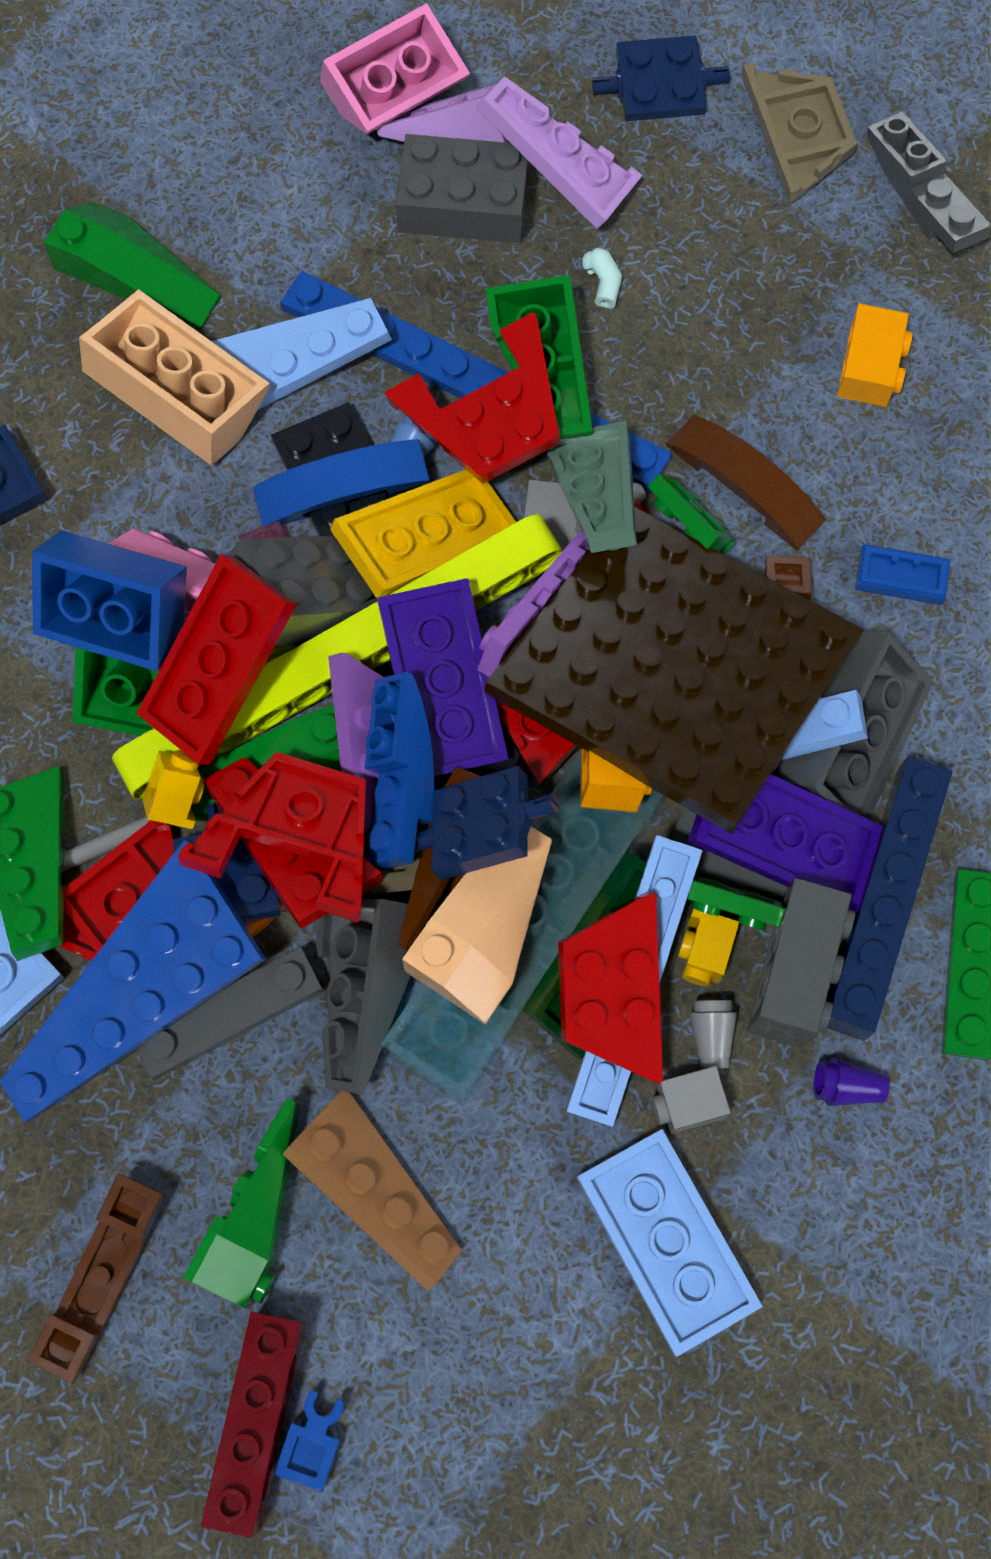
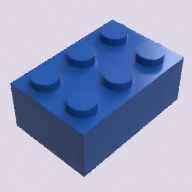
(107, 599)

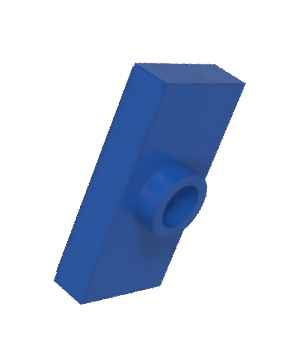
(902, 574)

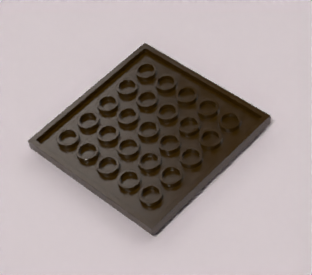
(677, 668)

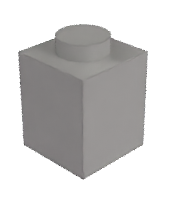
(690, 1100)

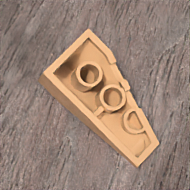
(479, 932)

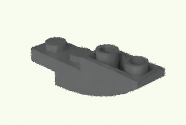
(920, 180)

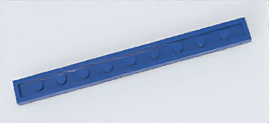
(445, 363)

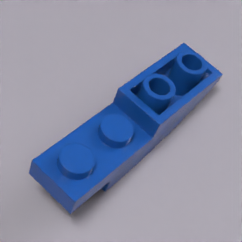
(403, 758)

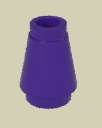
(848, 1084)

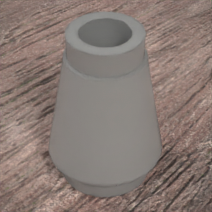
(713, 1031)

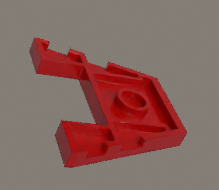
(498, 422)
(301, 812)

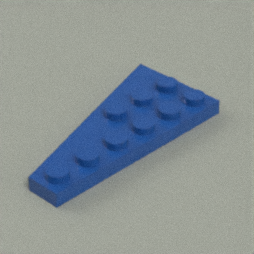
(155, 968)

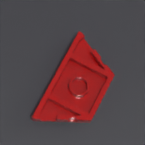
(111, 887)
(614, 989)

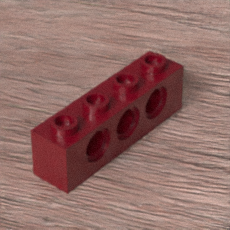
(253, 1425)

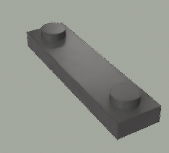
(232, 1013)

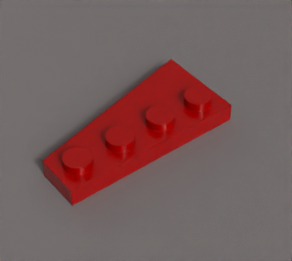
(292, 876)

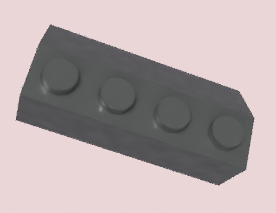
(891, 697)

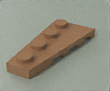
(367, 1182)

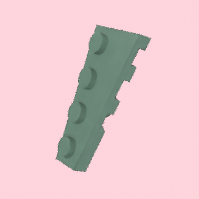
(599, 485)

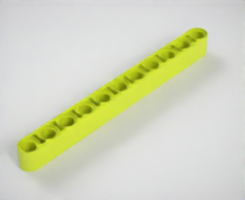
(304, 673)

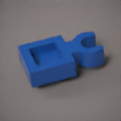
(308, 1448)

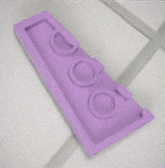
(554, 148)

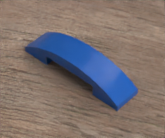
(341, 479)

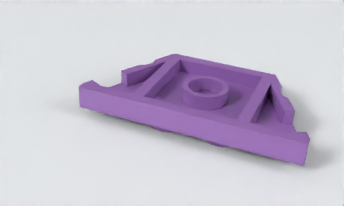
(352, 695)

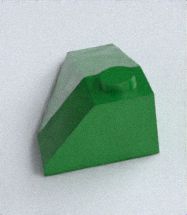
(122, 257)
(556, 316)
(305, 737)
(242, 1246)

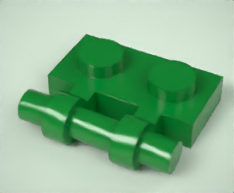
(684, 504)
(753, 909)

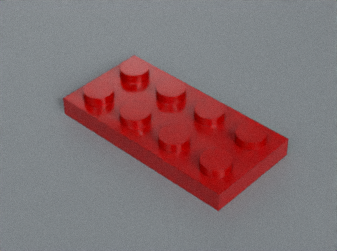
(216, 659)

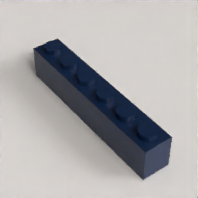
(888, 897)

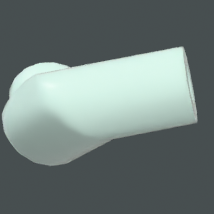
(601, 263)

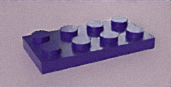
(438, 641)
(798, 837)

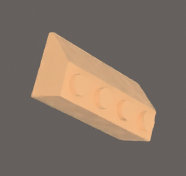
(173, 376)

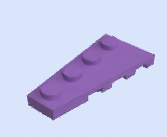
(501, 639)

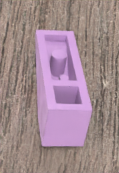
(446, 118)

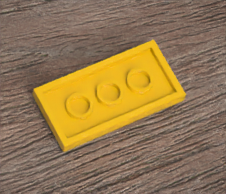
(420, 530)

